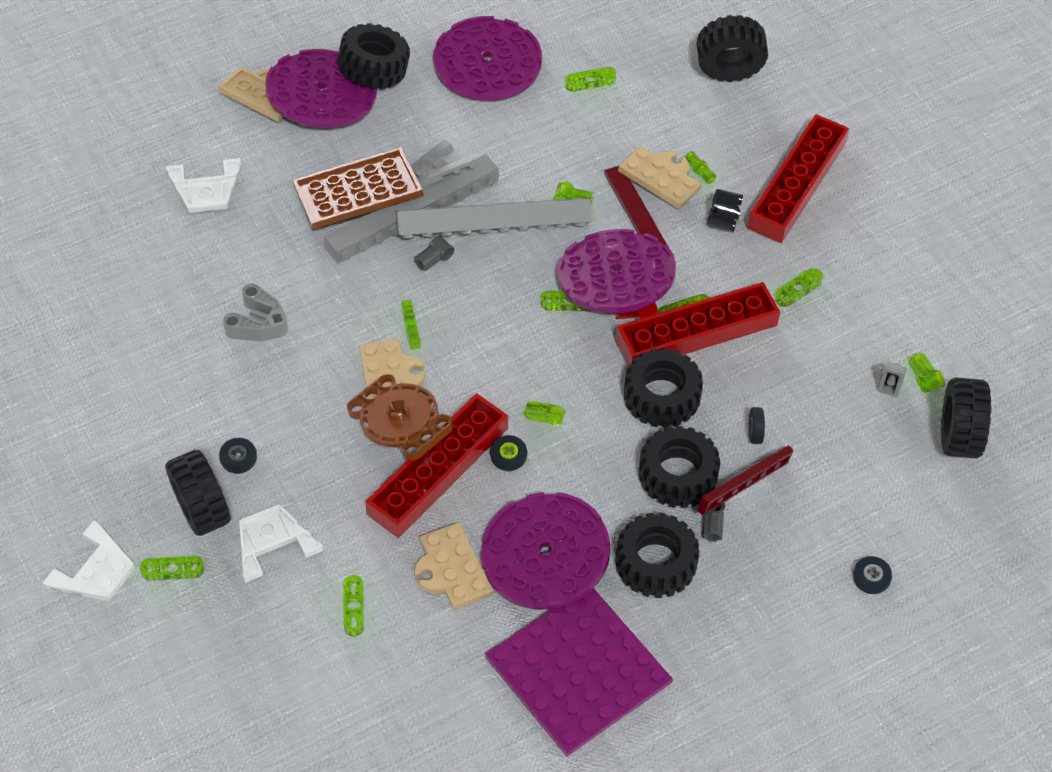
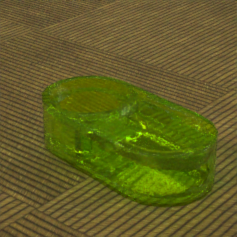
(544, 412)

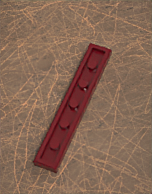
(632, 204)
(745, 480)

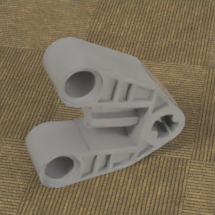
(265, 319)

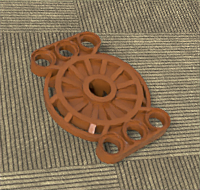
(386, 416)

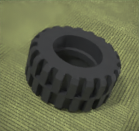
(728, 33)
(373, 56)
(669, 367)
(966, 417)
(679, 444)
(198, 492)
(657, 531)

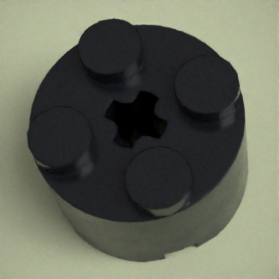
(725, 210)

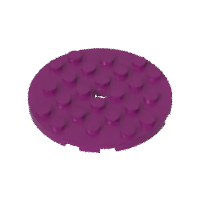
(513, 61)
(295, 91)
(643, 276)
(549, 579)

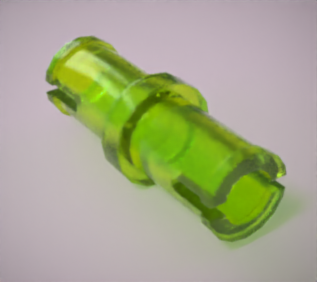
(701, 167)

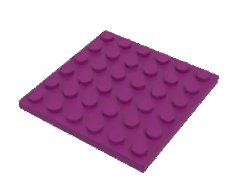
(578, 670)

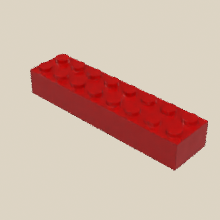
(798, 178)
(700, 323)
(425, 480)

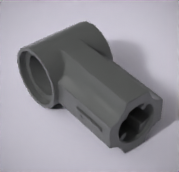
(438, 250)
(714, 524)

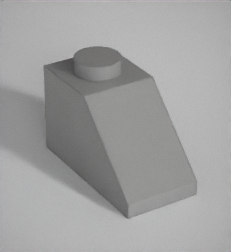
(892, 379)

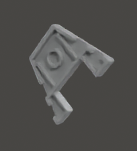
(432, 167)

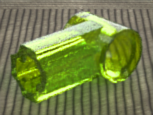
(567, 191)
(928, 377)

